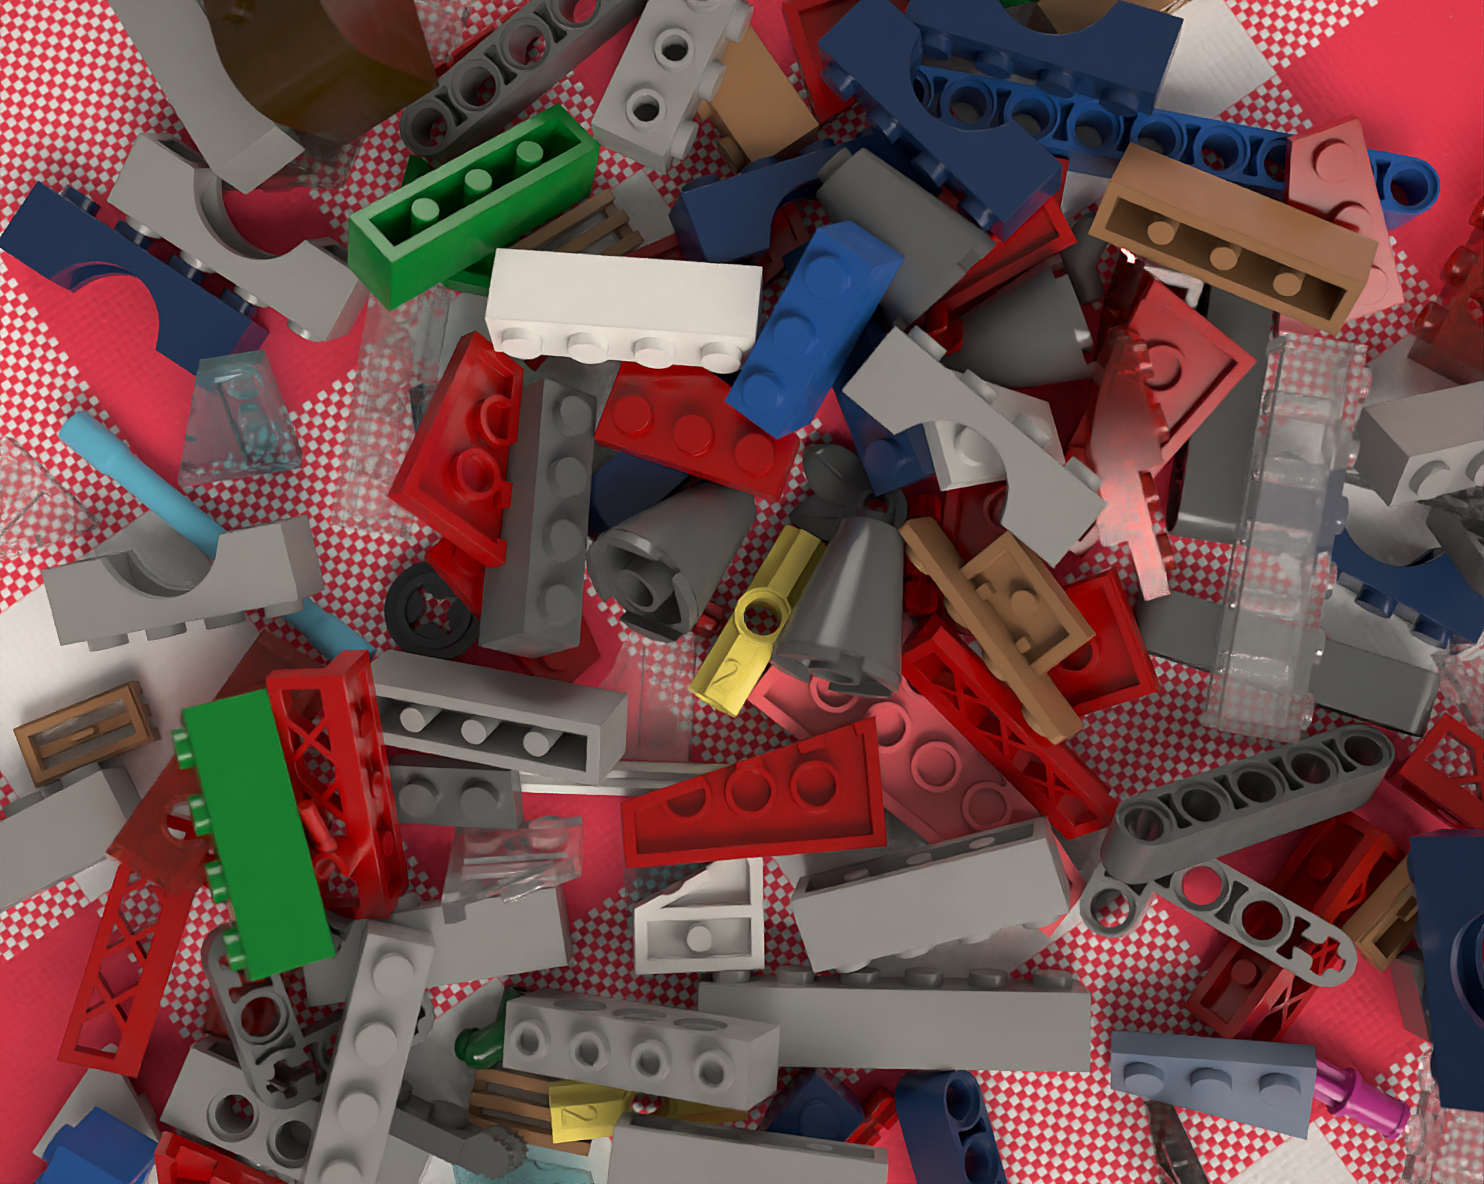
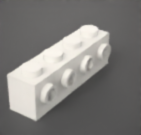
(624, 309)

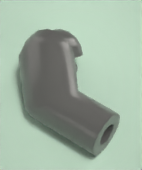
(1081, 259)

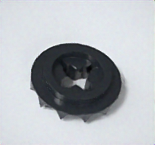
(406, 605)

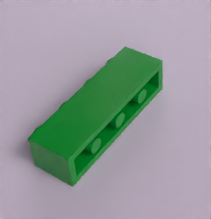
(471, 206)
(254, 834)

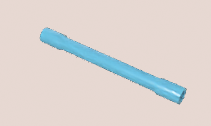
(114, 459)

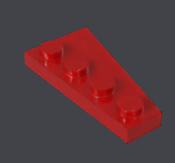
(1191, 369)
(779, 803)

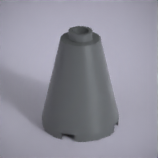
(929, 234)
(1026, 332)
(671, 558)
(850, 612)

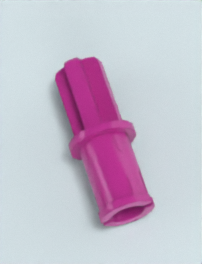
(1349, 1095)

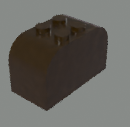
(324, 62)

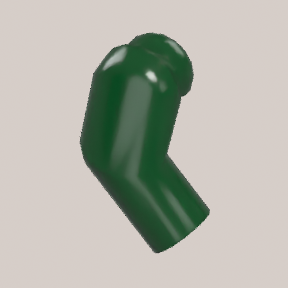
(485, 1046)

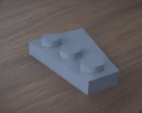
(1226, 1078)

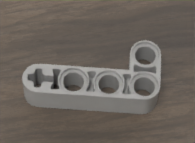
(1226, 916)

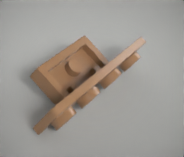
(1012, 612)

